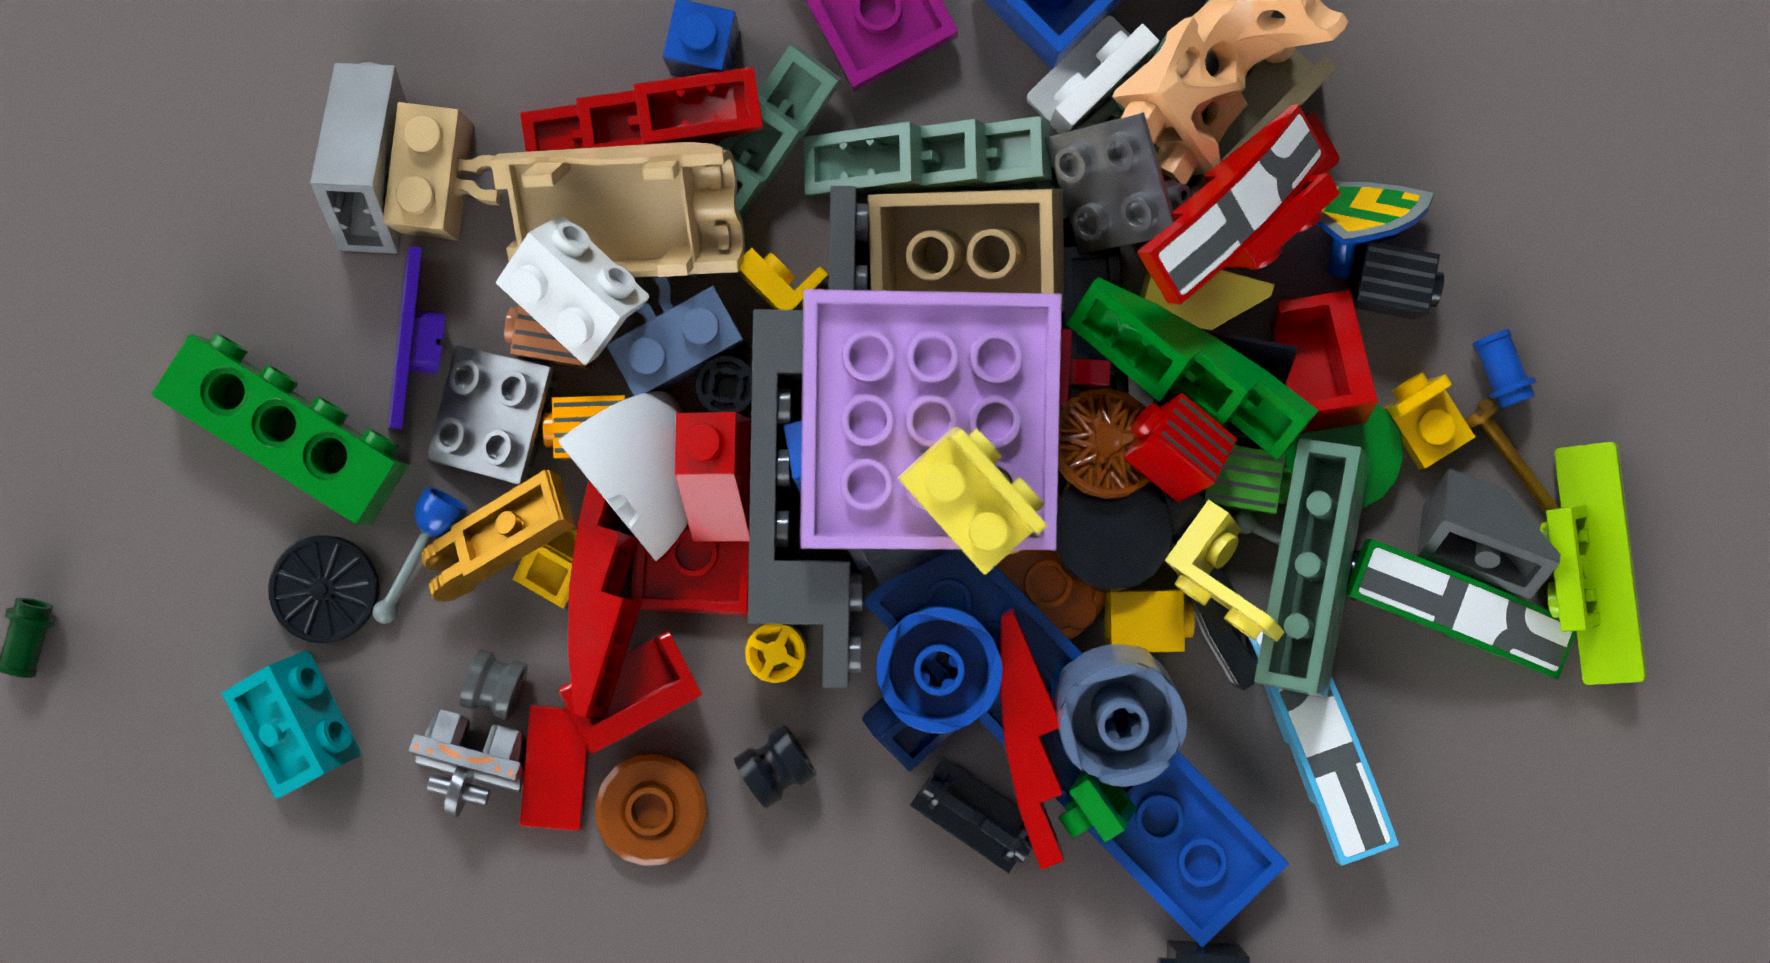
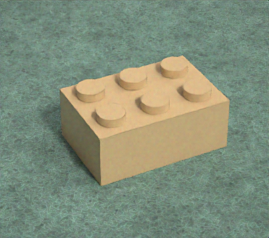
(968, 242)

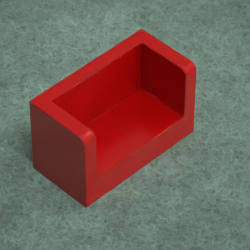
(1330, 358)
(649, 687)

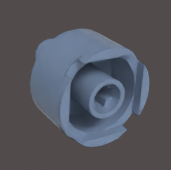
(1153, 721)

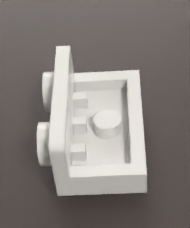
(571, 287)

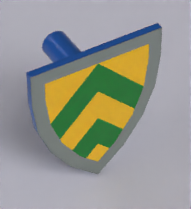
(1368, 214)

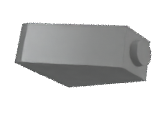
(356, 156)

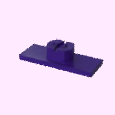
(415, 340)

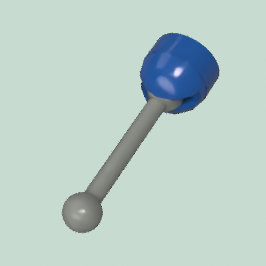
(434, 515)

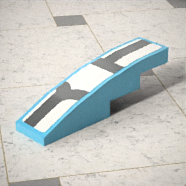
(1332, 770)

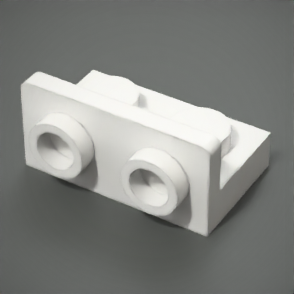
(1091, 73)

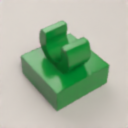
(1098, 806)

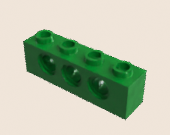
(197, 388)

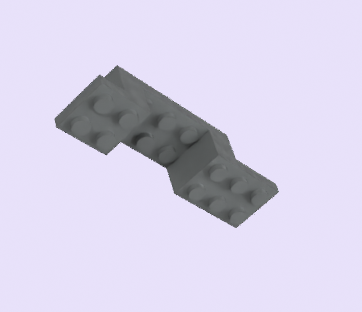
(789, 588)

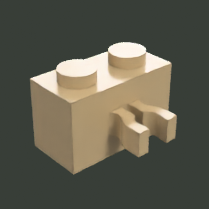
(431, 172)

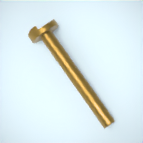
(1484, 419)

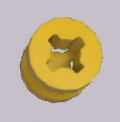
(763, 656)

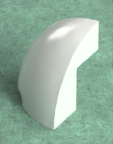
(632, 464)

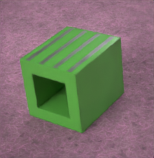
(1250, 482)

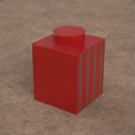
(1179, 447)

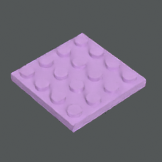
(893, 378)

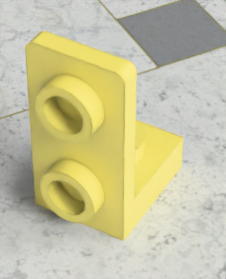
(1207, 545)

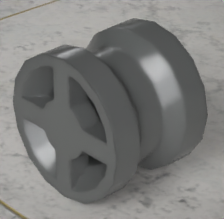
(493, 684)

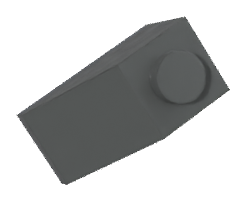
(1484, 535)

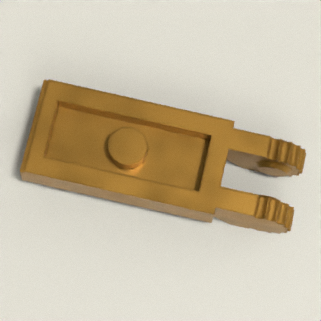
(498, 535)

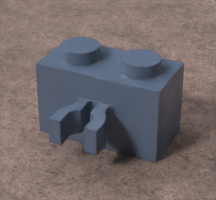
(676, 342)

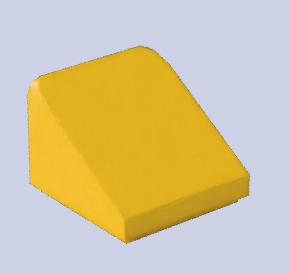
(549, 569)

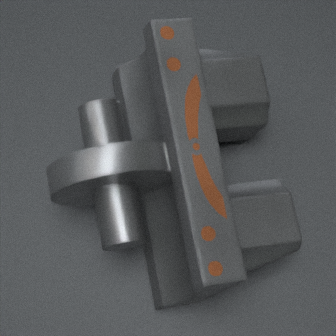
(444, 752)

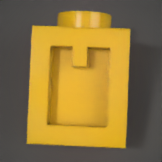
(772, 280)
(1428, 419)

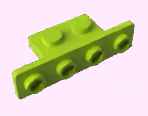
(1596, 573)

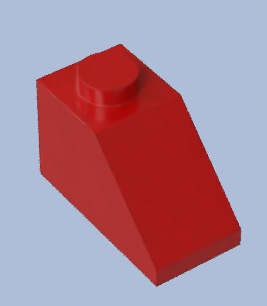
(714, 474)

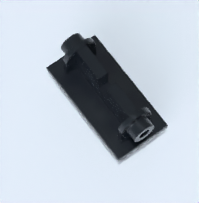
(974, 814)

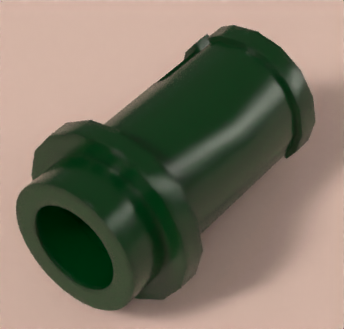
(25, 636)

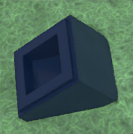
(902, 741)

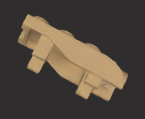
(642, 205)

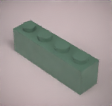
(1313, 566)

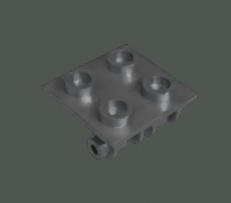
(1114, 183)
(491, 414)

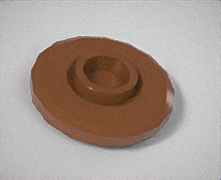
(1095, 440)
(651, 809)

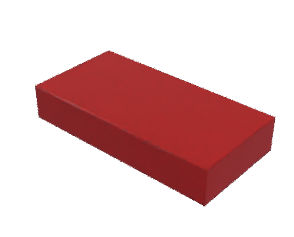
(553, 771)

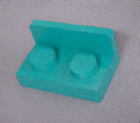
(291, 723)

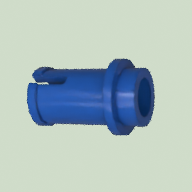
(1504, 369)

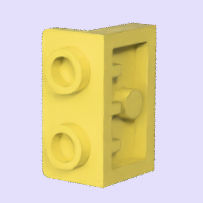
(972, 498)

